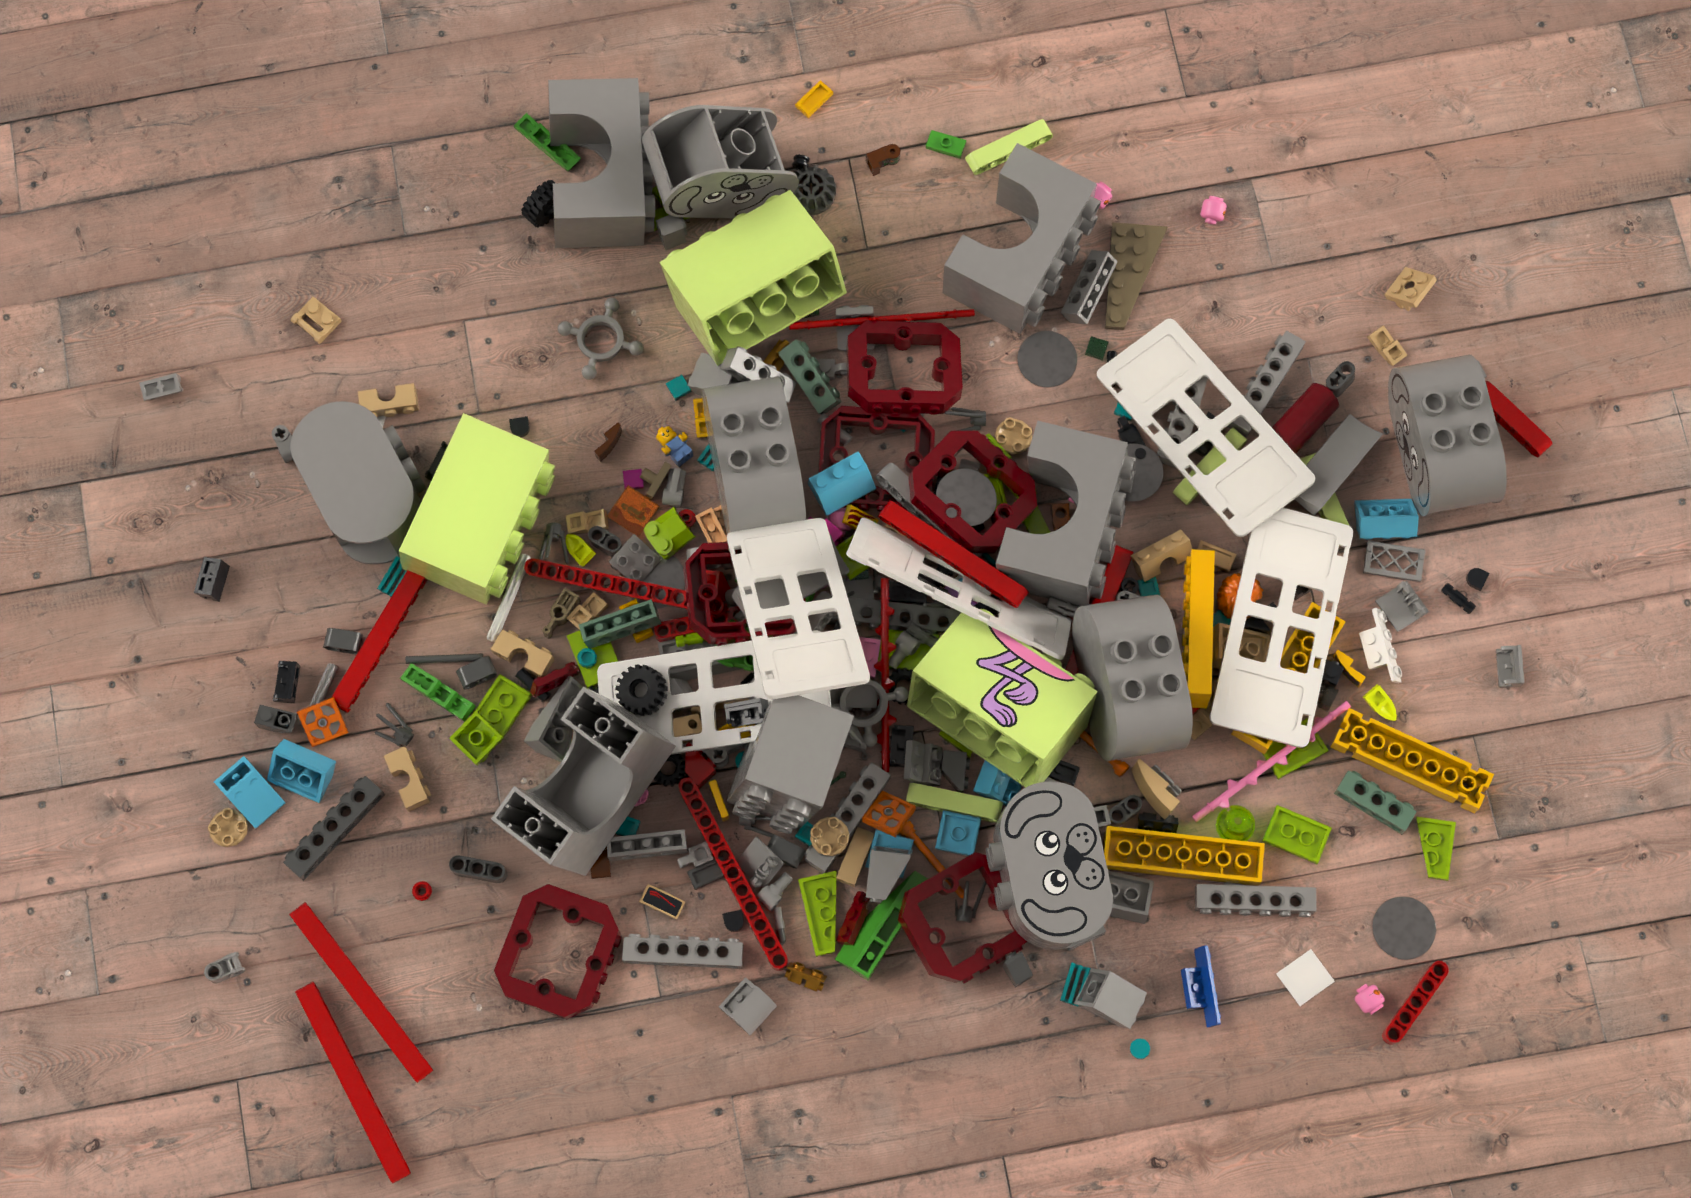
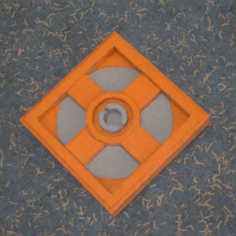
(322, 722)
(888, 813)

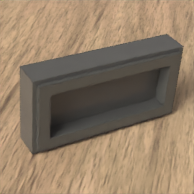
(706, 874)

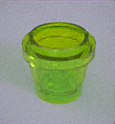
(1229, 829)

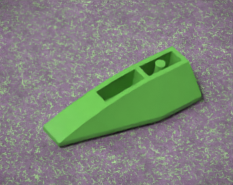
(877, 932)

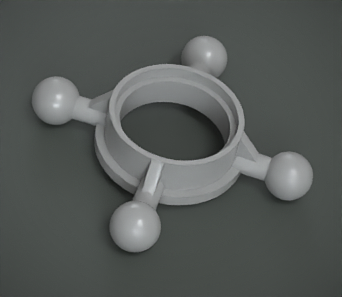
(611, 305)
(870, 738)

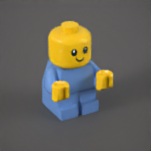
(674, 445)

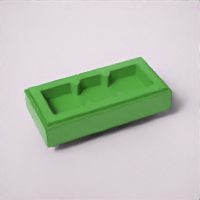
(945, 144)

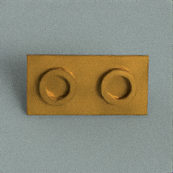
(773, 357)
(799, 972)

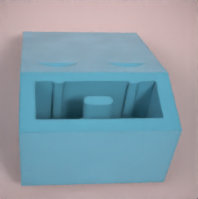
(249, 792)

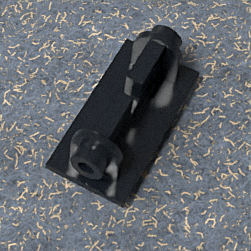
(1148, 821)

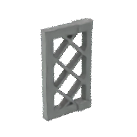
(1399, 575)

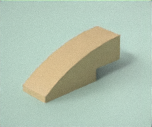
(1154, 789)
(855, 857)

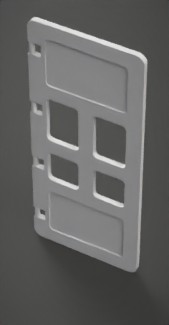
(1252, 480)
(903, 562)
(810, 659)
(1263, 695)
(705, 696)

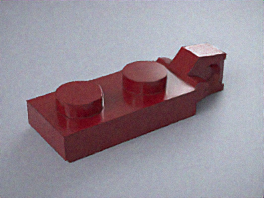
(553, 679)
(853, 920)

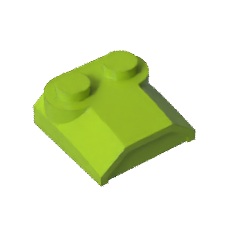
(668, 533)
(476, 738)

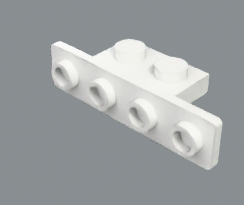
(1378, 647)

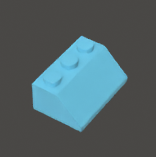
(842, 483)
(1386, 518)
(300, 770)

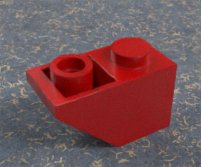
(698, 767)

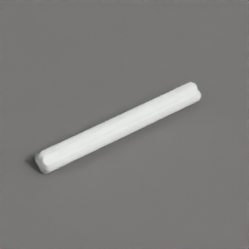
(508, 599)

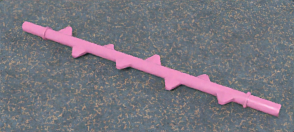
(1262, 766)

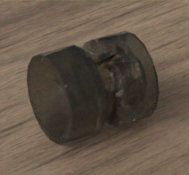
(1327, 698)

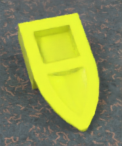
(579, 549)
(1381, 703)

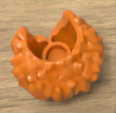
(1228, 592)

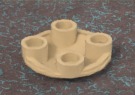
(1013, 435)
(228, 827)
(829, 836)

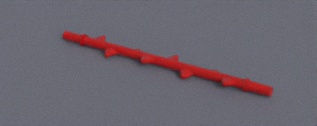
(901, 317)
(883, 666)

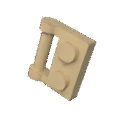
(319, 315)

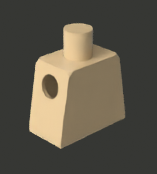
(687, 726)

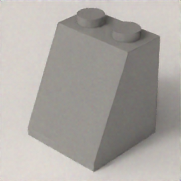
(708, 375)
(884, 870)
(1111, 998)

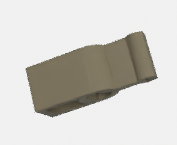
(566, 604)

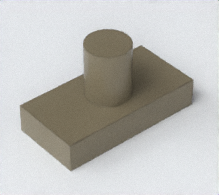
(655, 479)

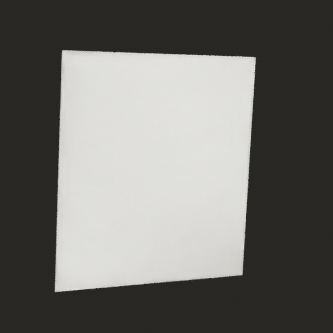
(1305, 977)

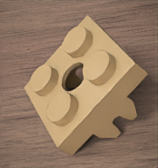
(1412, 296)

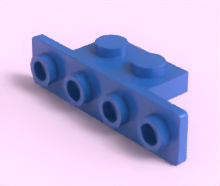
(1200, 987)

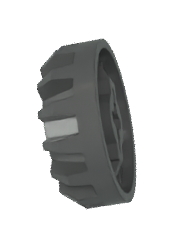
(815, 202)

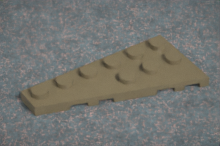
(1135, 251)

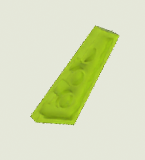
(820, 908)

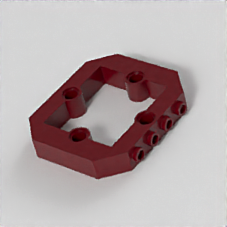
(902, 336)
(856, 416)
(987, 454)
(699, 606)
(564, 902)
(919, 931)

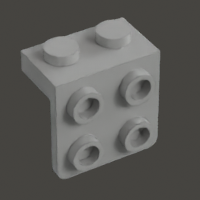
(843, 331)

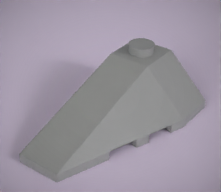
(549, 733)

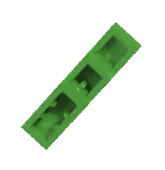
(540, 138)
(437, 692)

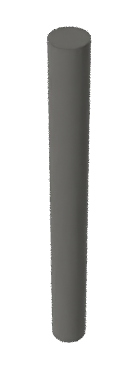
(443, 658)

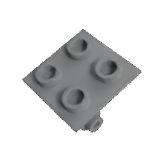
(634, 559)
(1402, 606)
(759, 863)

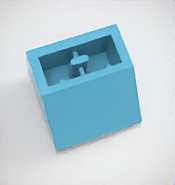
(995, 784)

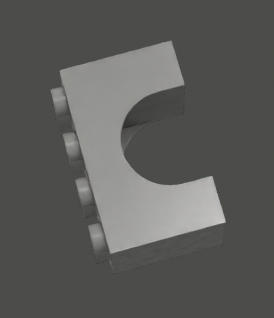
(618, 202)
(1015, 281)
(1069, 559)
(790, 762)
(591, 790)

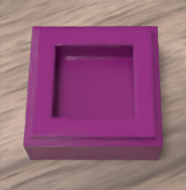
(633, 479)

